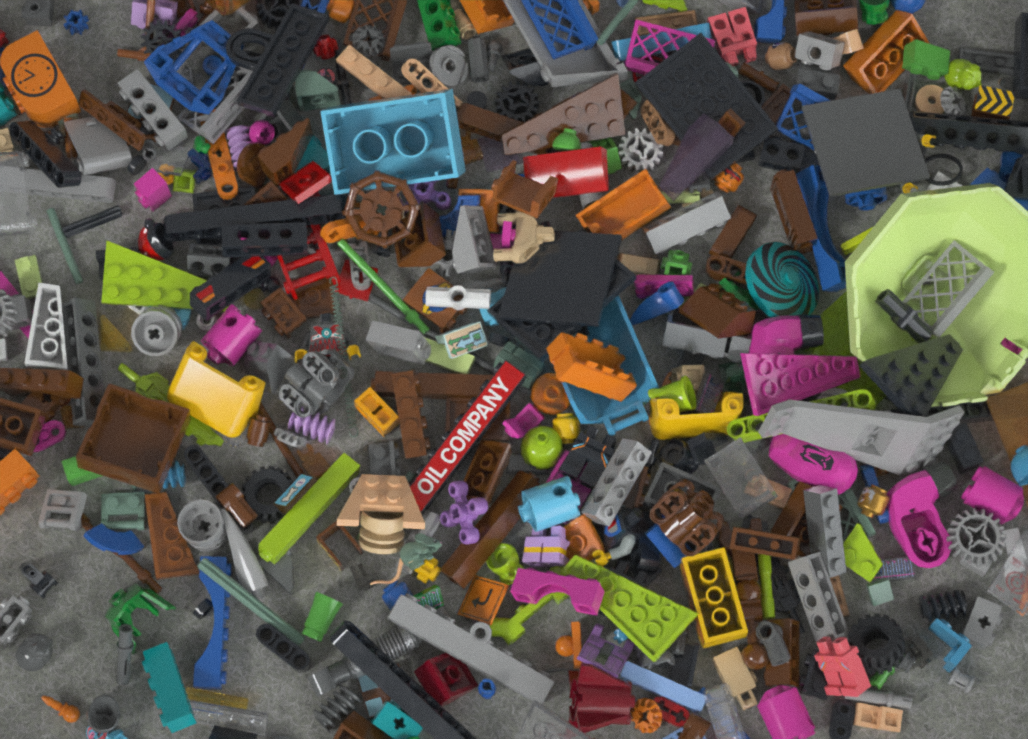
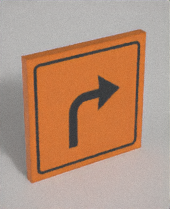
(483, 600)

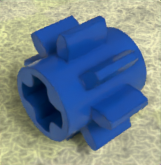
(76, 16)

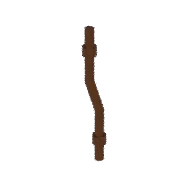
(143, 574)

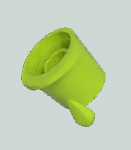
(680, 391)

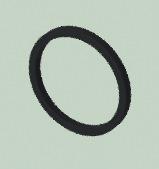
(943, 183)

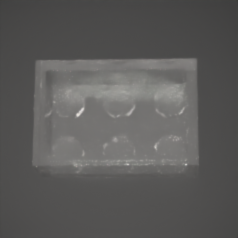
(741, 478)

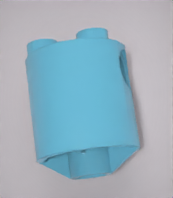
(549, 504)

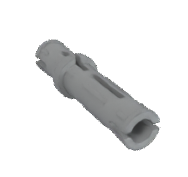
(884, 698)

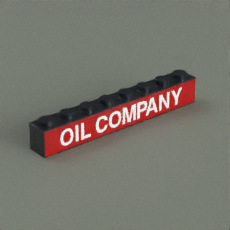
(466, 434)

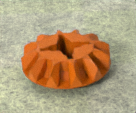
(654, 715)

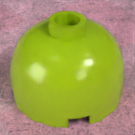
(541, 447)

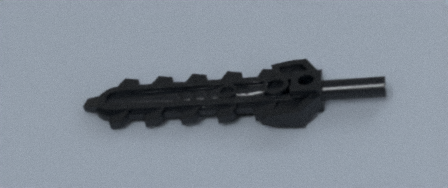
(783, 590)

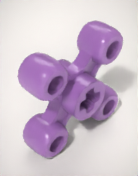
(430, 195)
(463, 512)

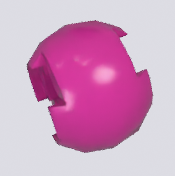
(262, 132)

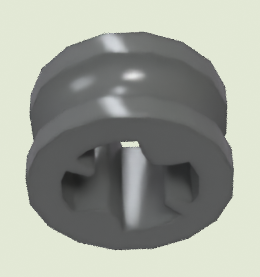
(907, 662)

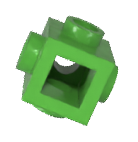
(676, 263)

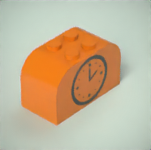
(37, 81)

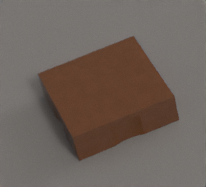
(133, 438)

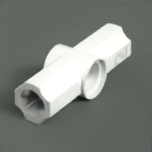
(472, 297)

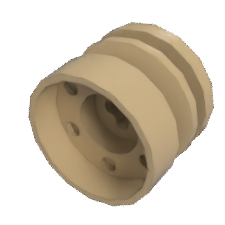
(381, 532)

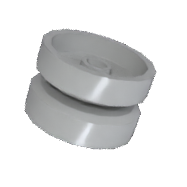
(149, 340)

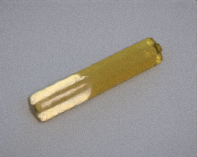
(217, 698)

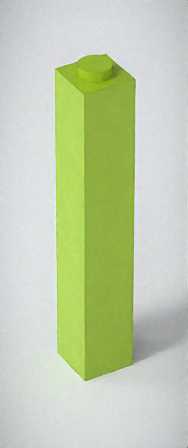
(308, 509)

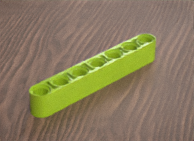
(750, 422)

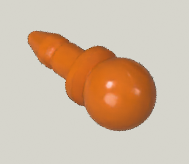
(70, 713)

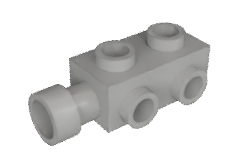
(8, 620)

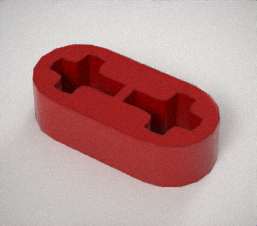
(671, 706)

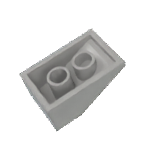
(472, 242)

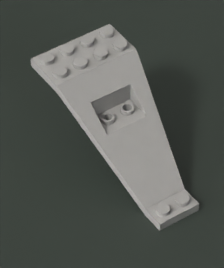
(874, 437)

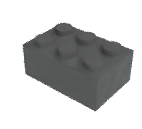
(667, 477)

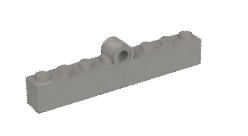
(470, 649)

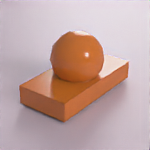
(570, 645)

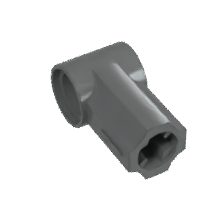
(774, 643)

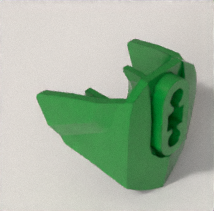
(127, 601)

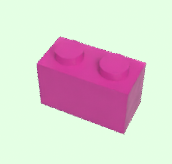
(152, 190)

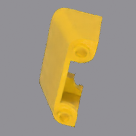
(213, 395)
(669, 424)

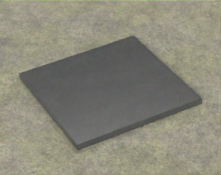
(865, 142)

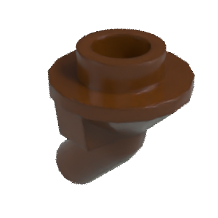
(206, 9)

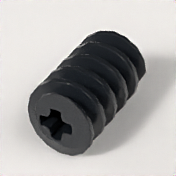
(943, 604)

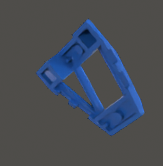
(165, 75)

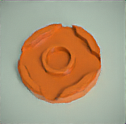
(549, 394)

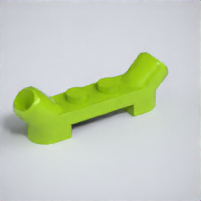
(511, 628)

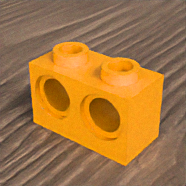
(376, 412)

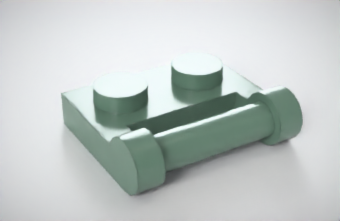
(123, 504)

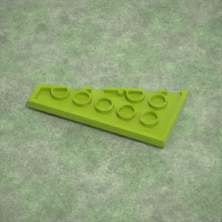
(143, 281)
(638, 612)

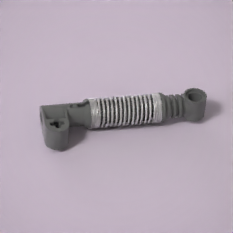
(345, 669)

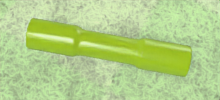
(767, 599)

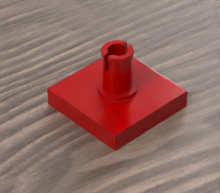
(306, 182)

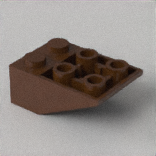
(285, 154)

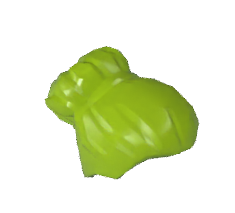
(963, 75)
(504, 562)

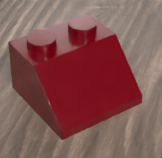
(445, 678)

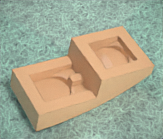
(877, 717)

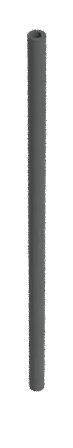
(432, 333)

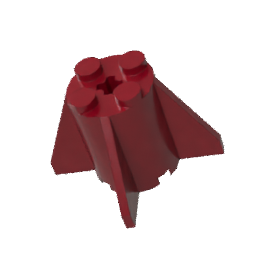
(598, 699)

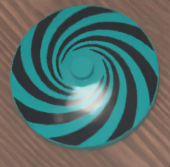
(781, 281)

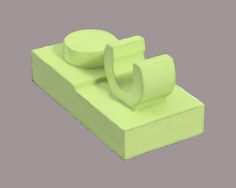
(28, 275)

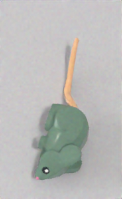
(413, 554)

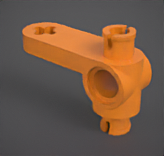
(341, 229)

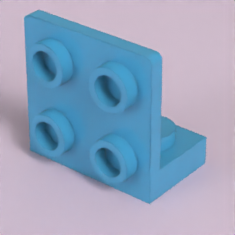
(958, 643)

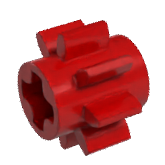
(325, 47)

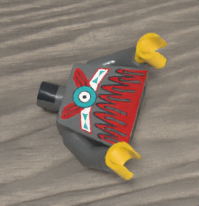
(324, 337)

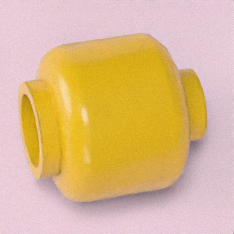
(567, 427)

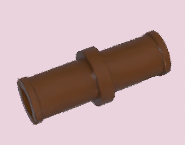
(758, 77)

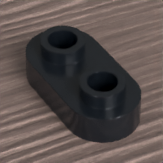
(841, 720)

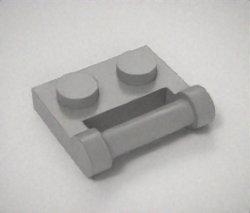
(64, 503)

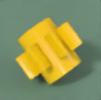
(428, 570)

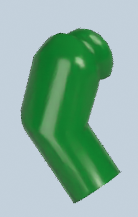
(200, 144)

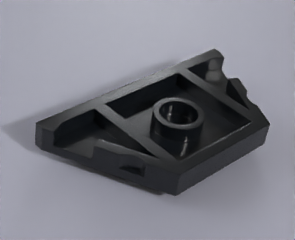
(1018, 181)

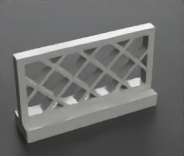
(224, 115)
(964, 296)

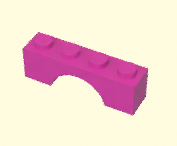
(533, 585)

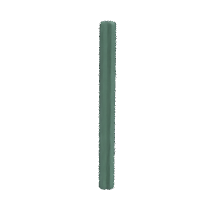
(250, 601)

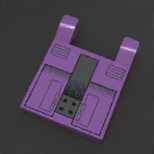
(604, 653)

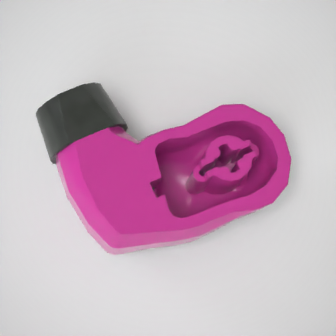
(916, 519)

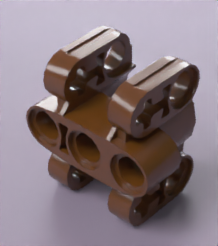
(687, 517)

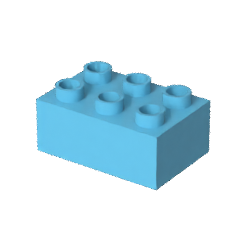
(399, 136)

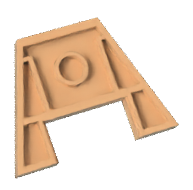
(382, 494)

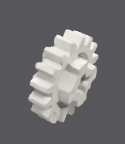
(632, 152)

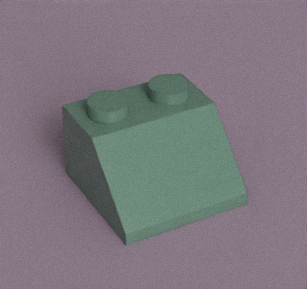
(315, 91)

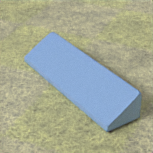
(663, 687)

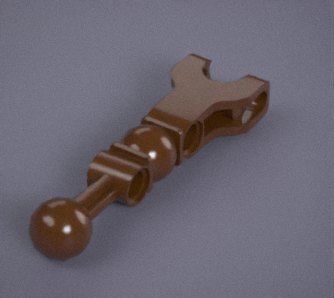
(749, 595)

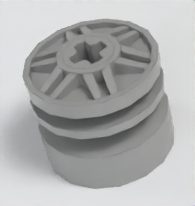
(193, 521)

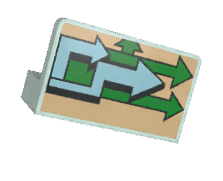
(463, 339)

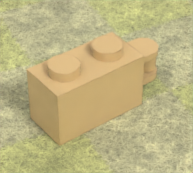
(737, 676)

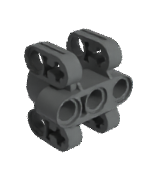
(315, 382)

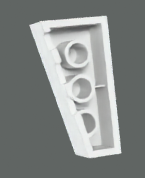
(47, 335)

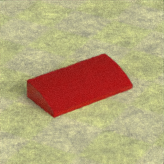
(577, 170)

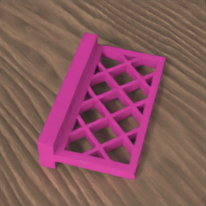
(643, 66)

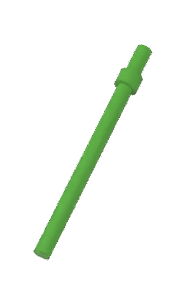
(411, 315)

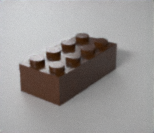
(19, 426)

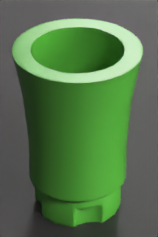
(321, 616)

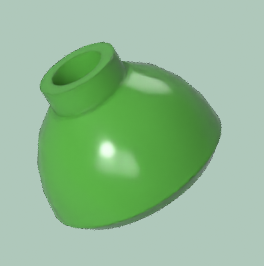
(567, 141)

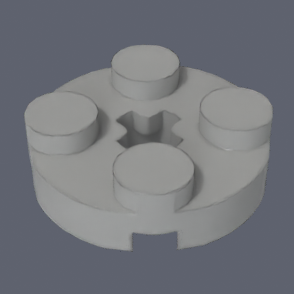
(438, 62)

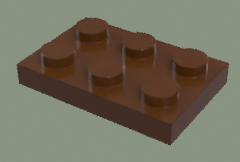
(458, 405)

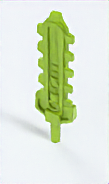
(156, 387)

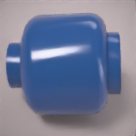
(393, 591)

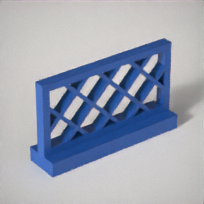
(579, 27)
(806, 97)

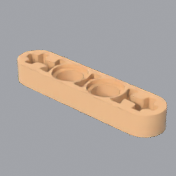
(420, 68)

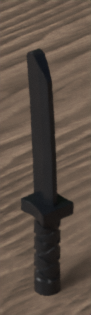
(343, 83)

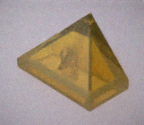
(112, 339)

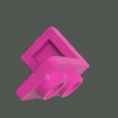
(525, 420)

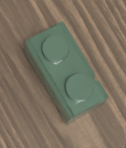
(522, 361)

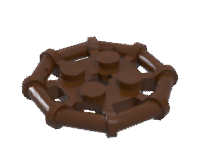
(380, 221)

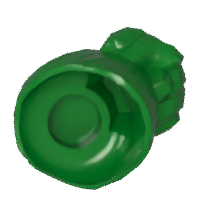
(874, 11)

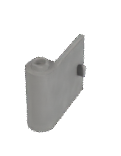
(97, 146)

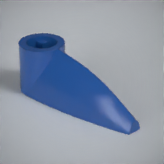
(661, 302)

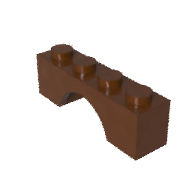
(54, 382)

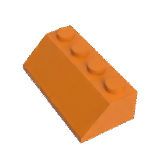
(883, 52)

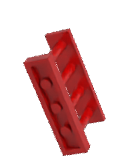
(321, 254)

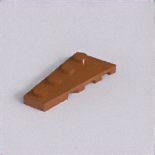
(169, 548)

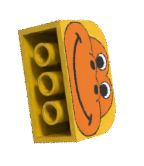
(714, 596)

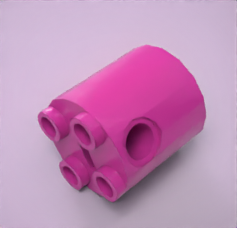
(230, 337)
(994, 495)
(785, 714)

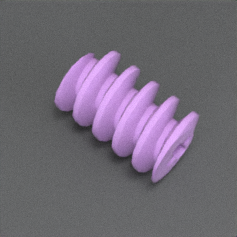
(238, 139)
(312, 426)

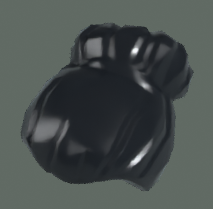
(678, 455)

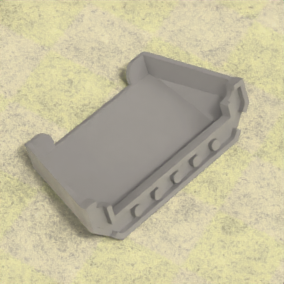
(574, 68)

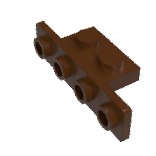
(114, 118)

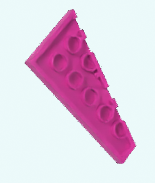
(793, 377)

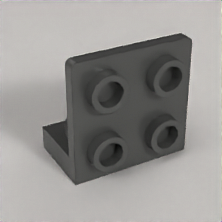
(401, 53)

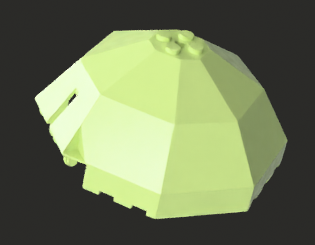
(908, 245)

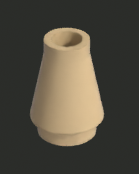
(464, 24)

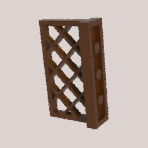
(392, 24)

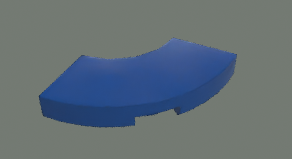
(451, 219)
(119, 542)

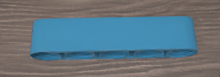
(621, 47)

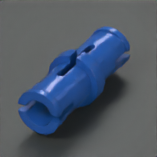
(487, 683)

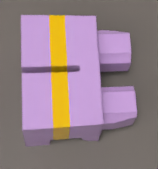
(546, 550)

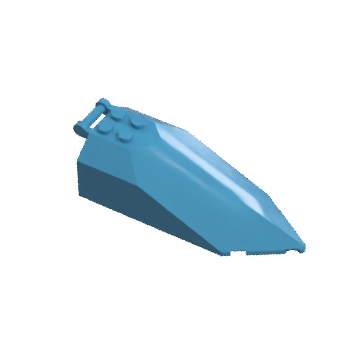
(594, 408)

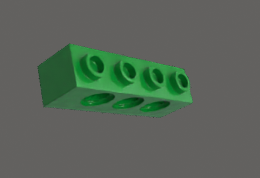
(439, 23)

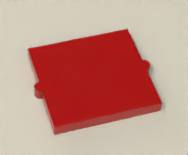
(346, 286)

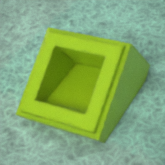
(185, 182)

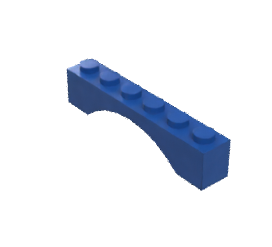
(827, 258)
(209, 668)

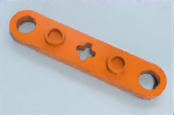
(222, 166)

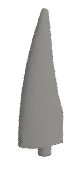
(245, 561)

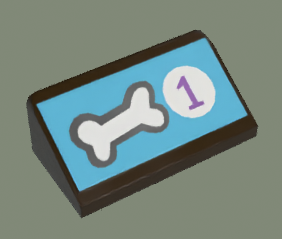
(294, 492)

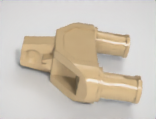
(527, 237)

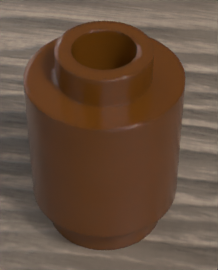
(258, 430)

